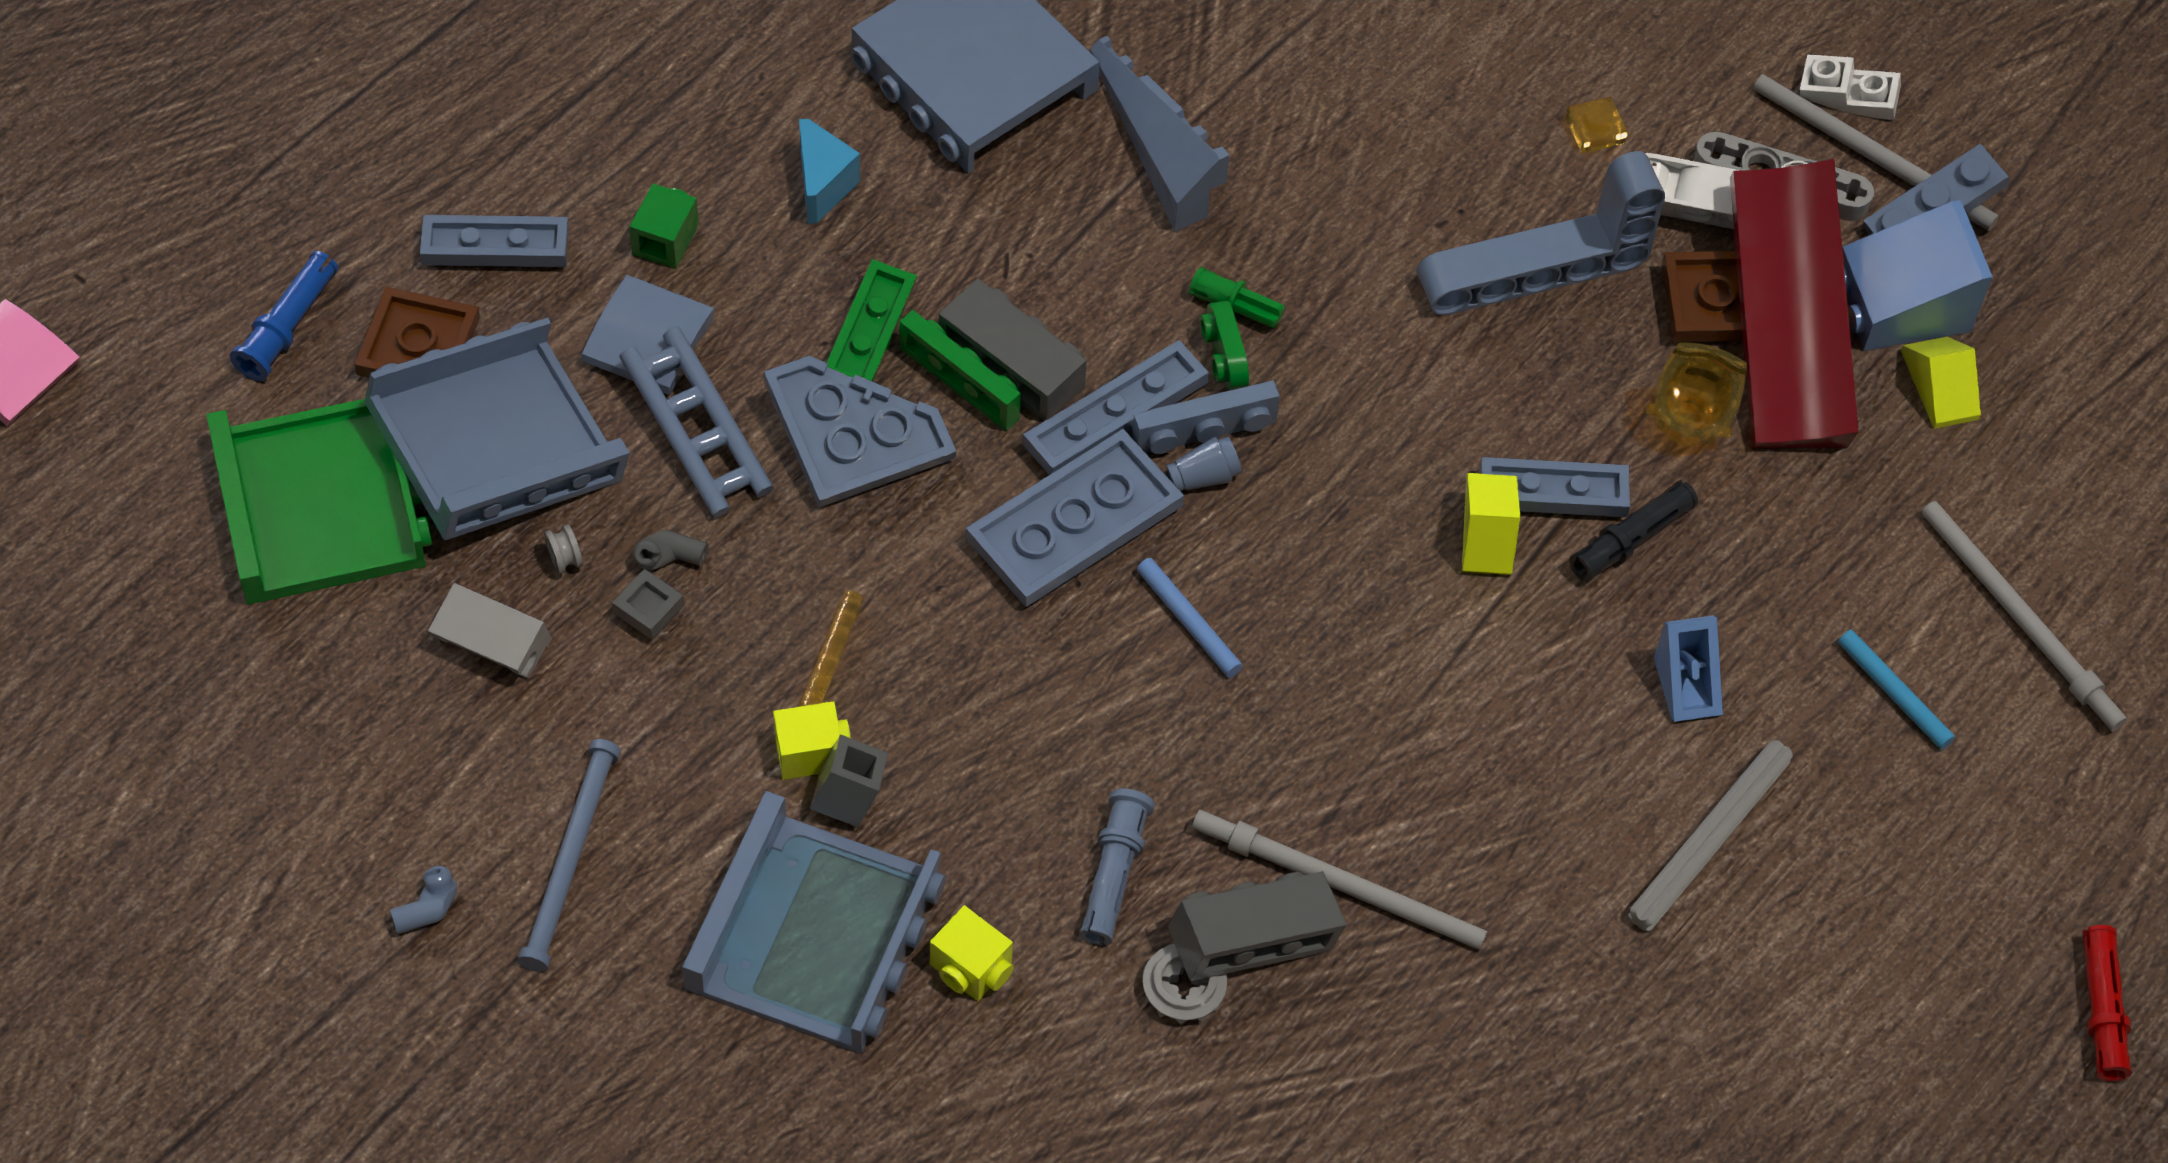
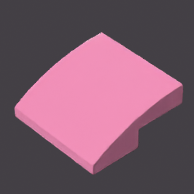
(29, 361)

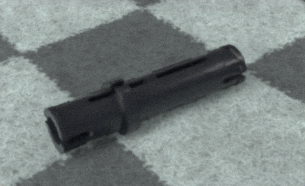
(1618, 541)

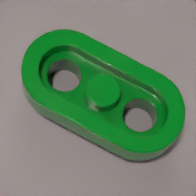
(1230, 359)

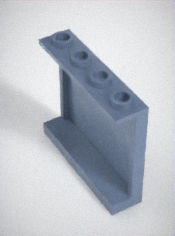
(971, 66)
(491, 429)

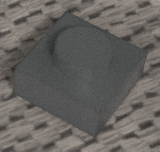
(648, 604)

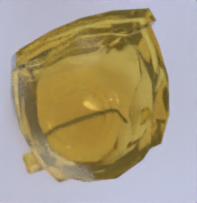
(1698, 394)

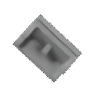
(491, 630)

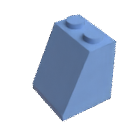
(1916, 279)

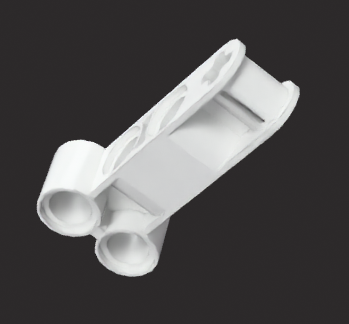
(1697, 189)

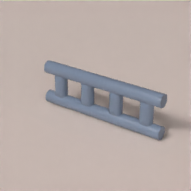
(689, 449)

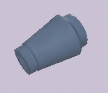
(1206, 465)

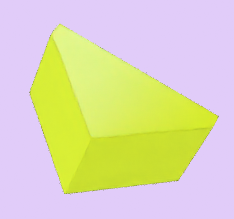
(1945, 380)
(1490, 524)

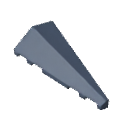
(1171, 150)

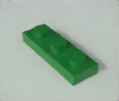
(872, 321)
(960, 370)

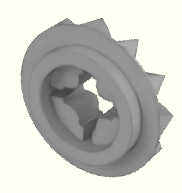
(1166, 968)

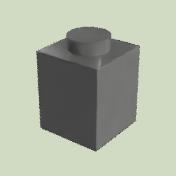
(849, 780)

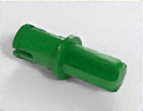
(1215, 288)

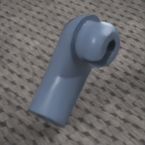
(432, 903)

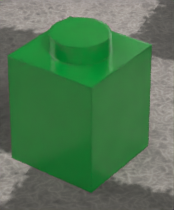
(664, 225)

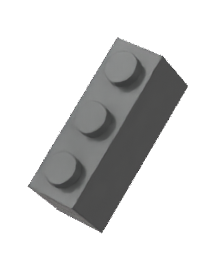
(1016, 347)
(1256, 925)

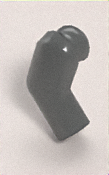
(667, 547)

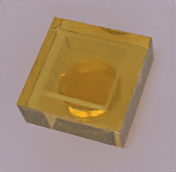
(1596, 125)

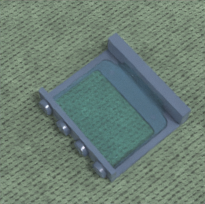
(812, 928)

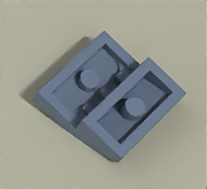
(638, 319)

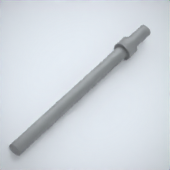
(1857, 141)
(2084, 684)
(1246, 840)

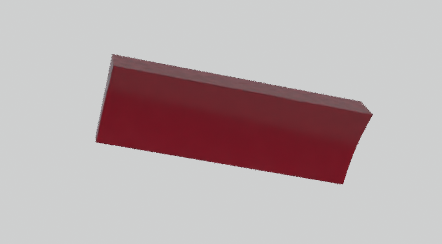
(1794, 307)

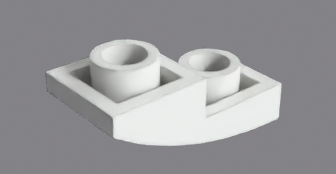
(1840, 87)

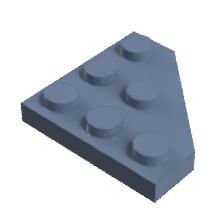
(853, 430)

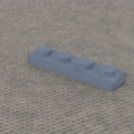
(1091, 420)

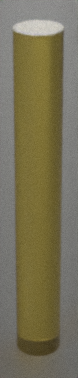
(832, 648)

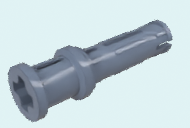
(1119, 845)

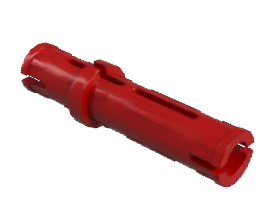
(2108, 1019)

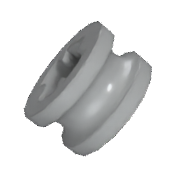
(563, 549)

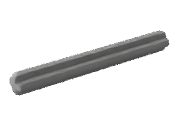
(1710, 835)

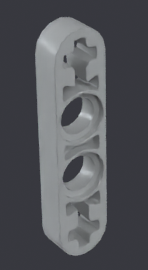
(1751, 152)

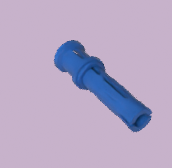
(274, 330)

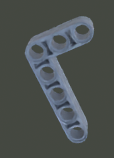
(1554, 254)

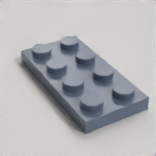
(1074, 517)

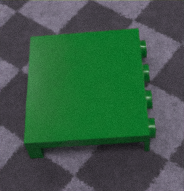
(315, 501)

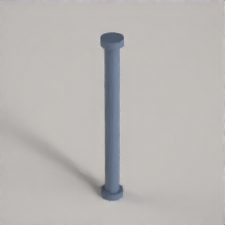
(535, 955)

